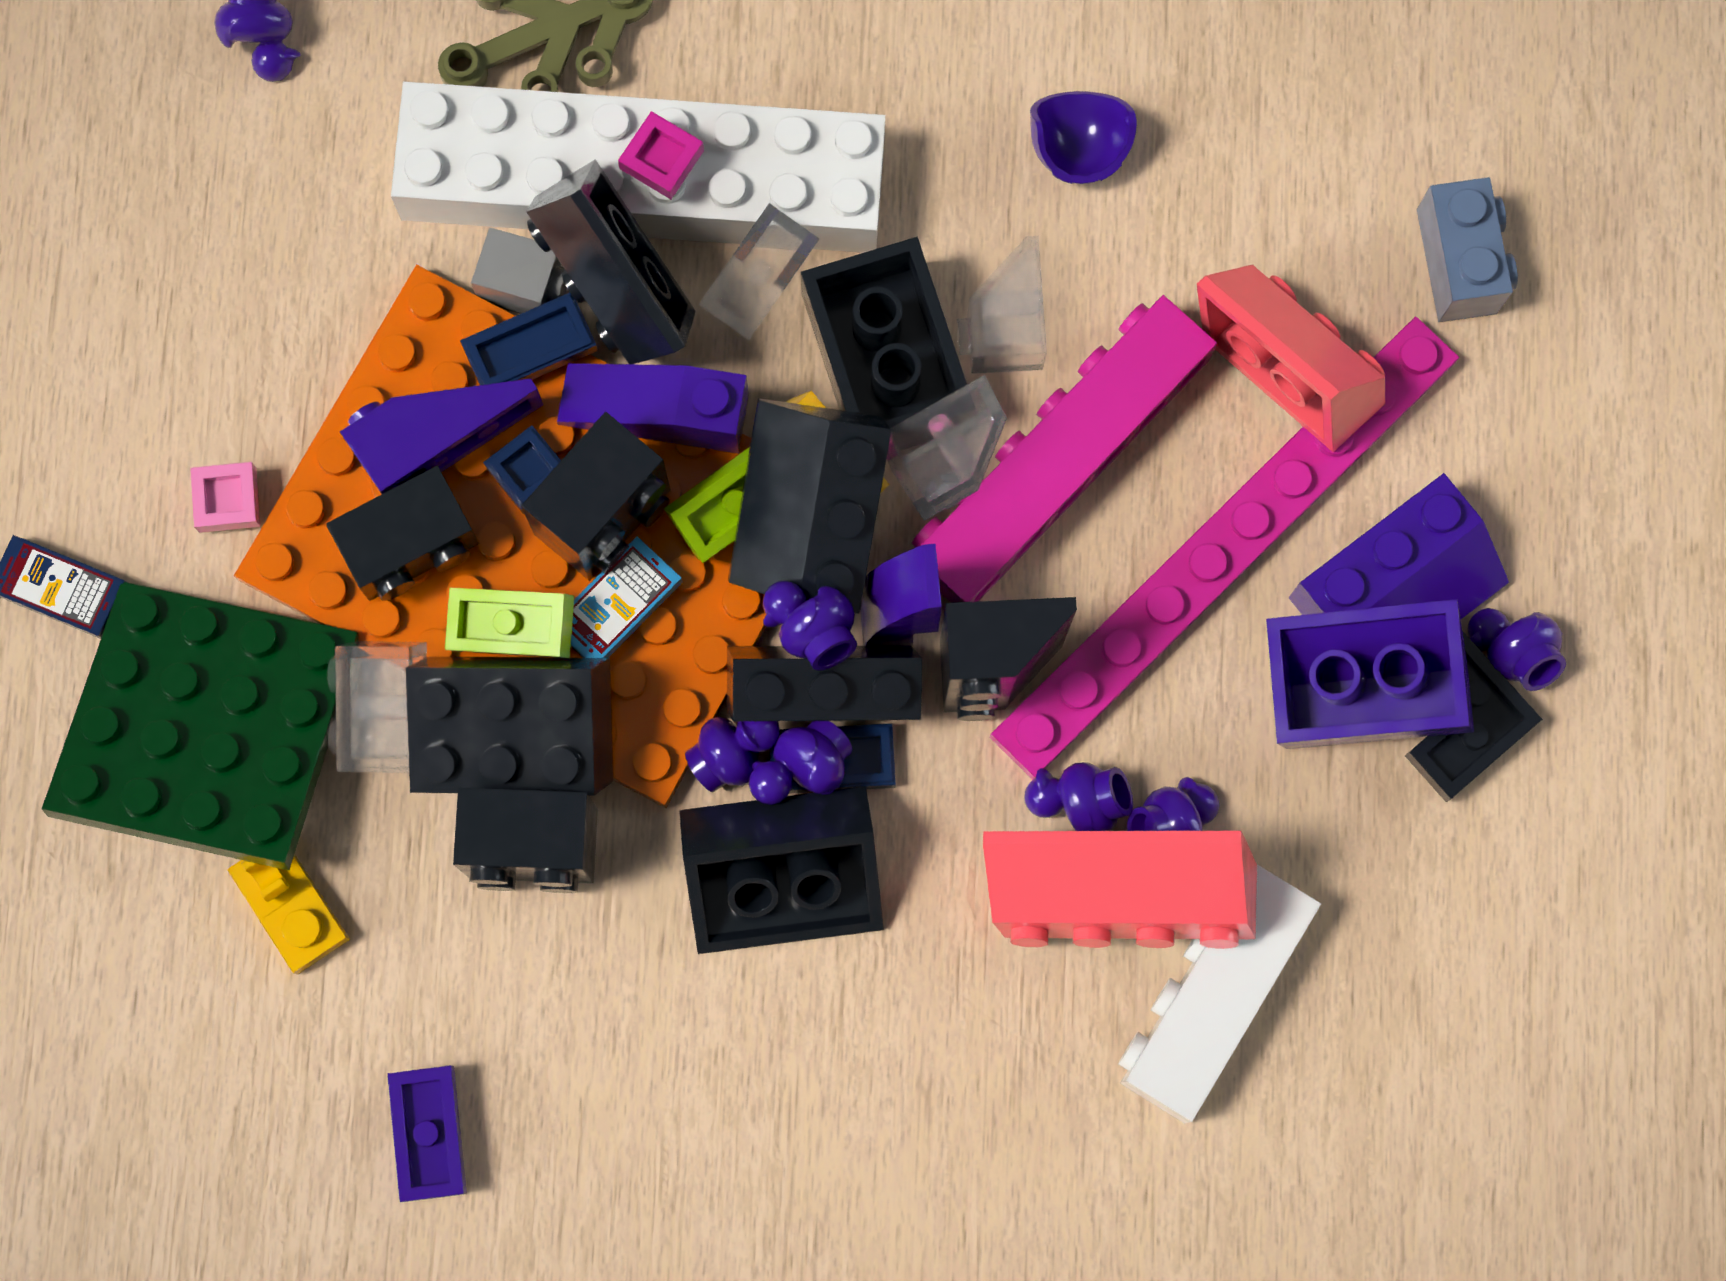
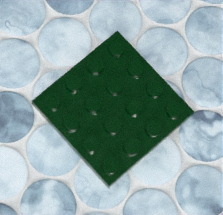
(200, 726)

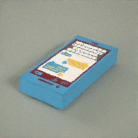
(620, 601)

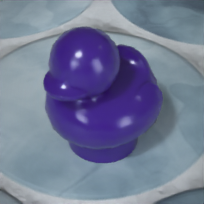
(259, 22)
(814, 627)
(1520, 651)
(729, 750)
(805, 755)
(1086, 793)
(1176, 808)

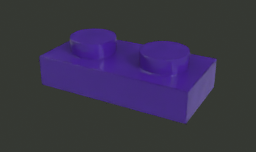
(426, 1133)

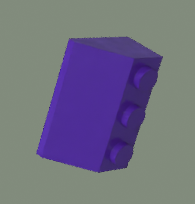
(1417, 554)
(1369, 675)

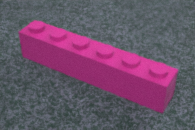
(1067, 448)

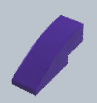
(902, 598)

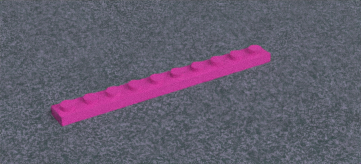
(1209, 563)

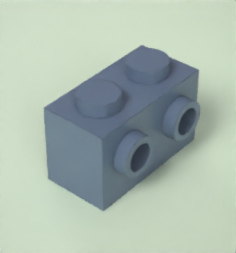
(1466, 249)

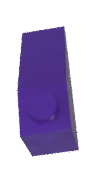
(659, 402)
(434, 428)

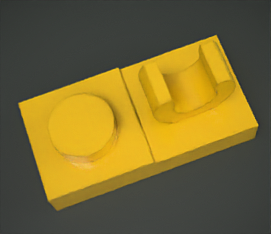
(290, 911)

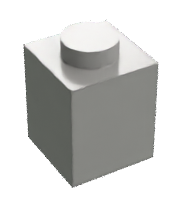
(517, 273)

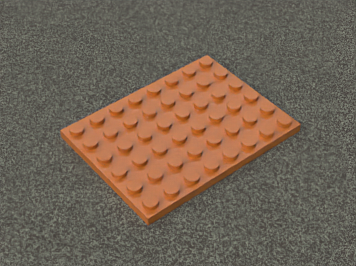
(662, 677)

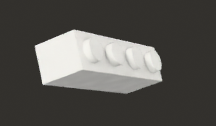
(1215, 1004)

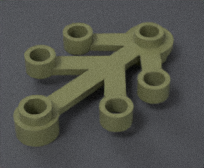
(552, 24)

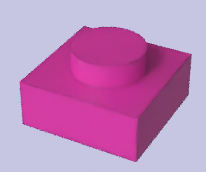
(661, 155)

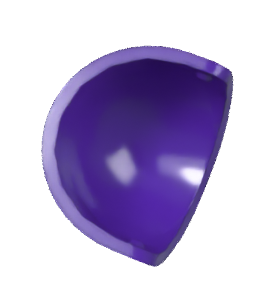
(1082, 134)

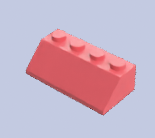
(1121, 887)

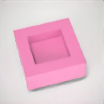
(225, 497)

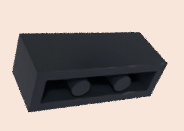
(868, 685)

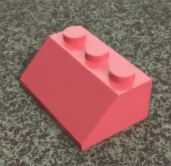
(1291, 353)

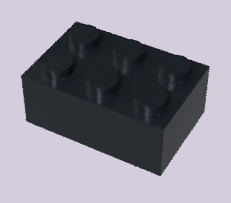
(882, 332)
(509, 724)

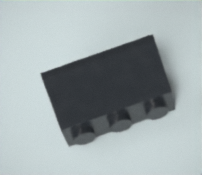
(611, 265)
(809, 499)
(997, 650)
(781, 870)

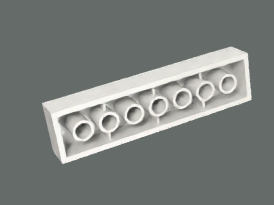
(491, 150)

